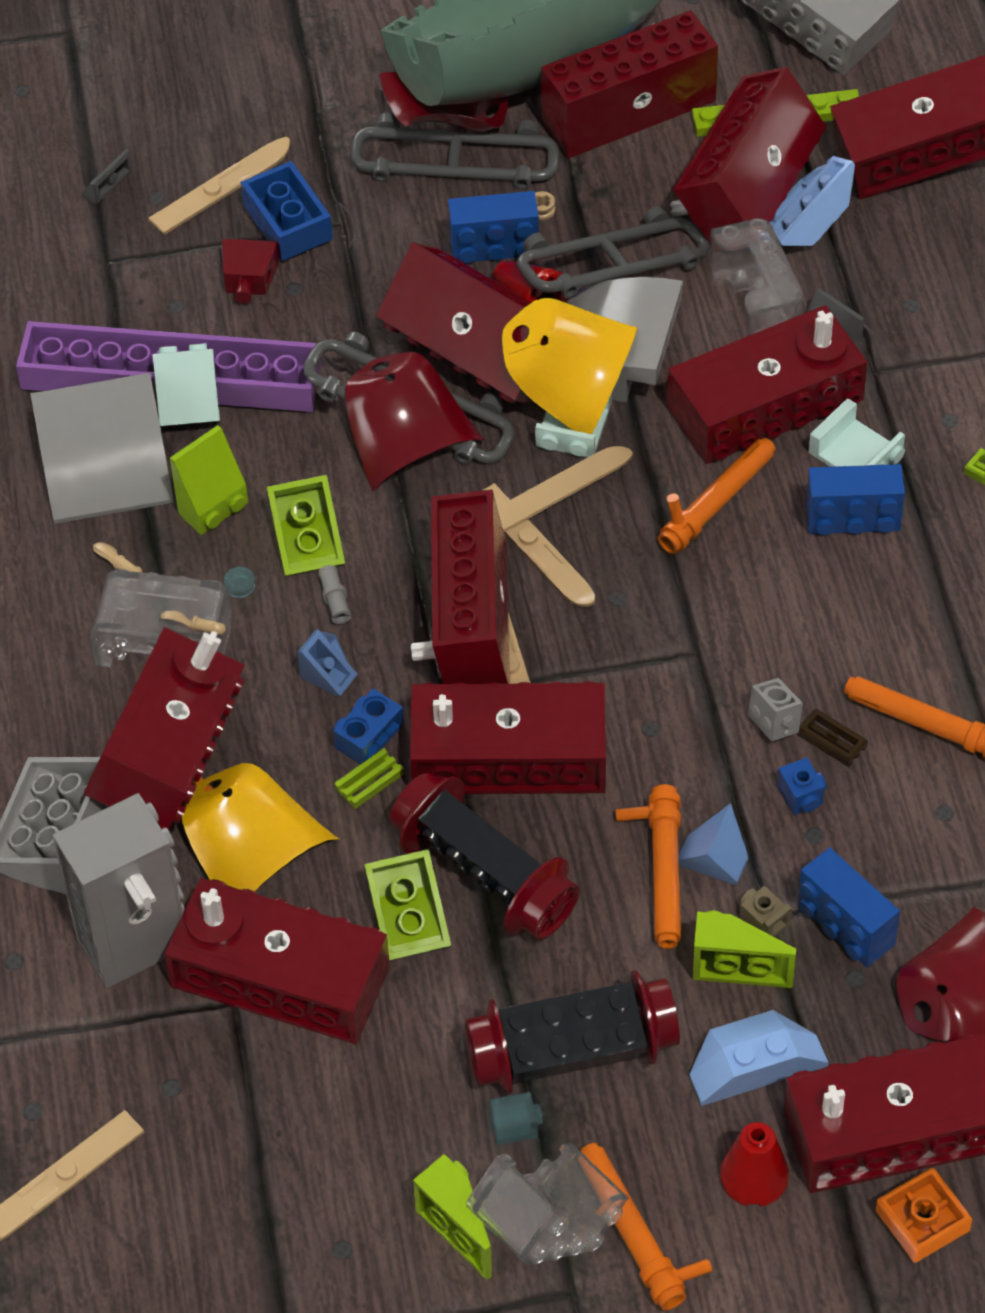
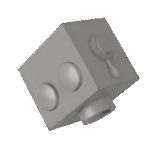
(775, 709)

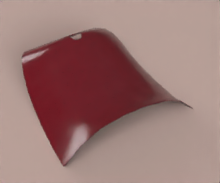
(467, 116)
(402, 417)
(958, 964)

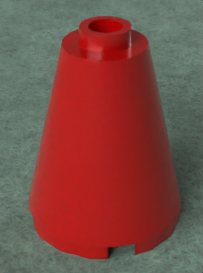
(755, 1167)

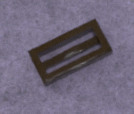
(829, 741)

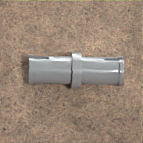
(334, 594)

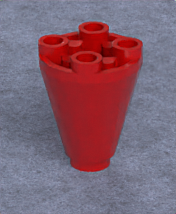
(508, 275)

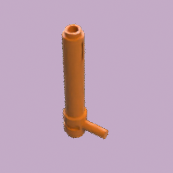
(688, 523)
(917, 713)
(664, 821)
(655, 1269)

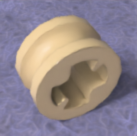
(543, 199)

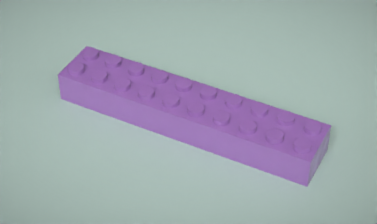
(246, 369)

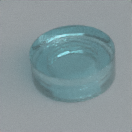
(239, 581)

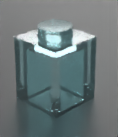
(515, 1118)

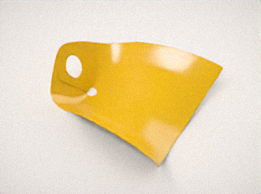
(575, 368)
(250, 832)

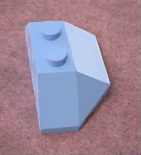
(814, 203)
(753, 1056)

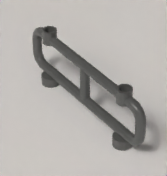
(389, 128)
(655, 220)
(355, 348)

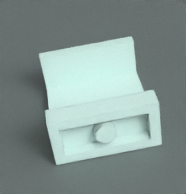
(186, 385)
(557, 436)
(847, 442)

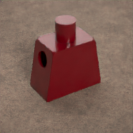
(248, 267)

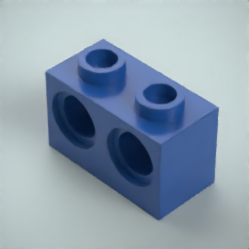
(373, 730)

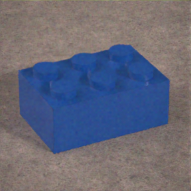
(286, 210)
(492, 225)
(855, 499)
(848, 907)

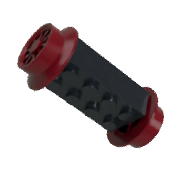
(535, 893)
(572, 1032)

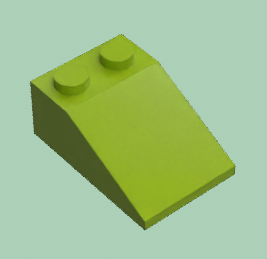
(207, 481)
(305, 525)
(408, 904)
(740, 953)
(441, 1201)

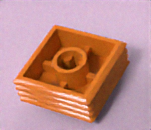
(927, 1195)

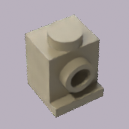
(770, 919)

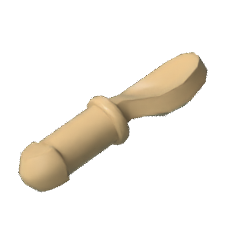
(110, 553)
(196, 623)

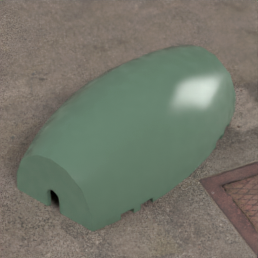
(498, 46)

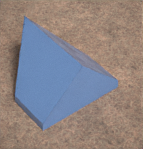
(325, 663)
(716, 848)

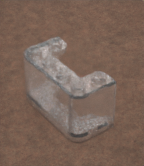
(753, 260)
(132, 611)
(547, 1212)

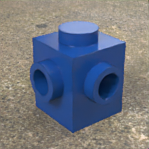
(801, 786)

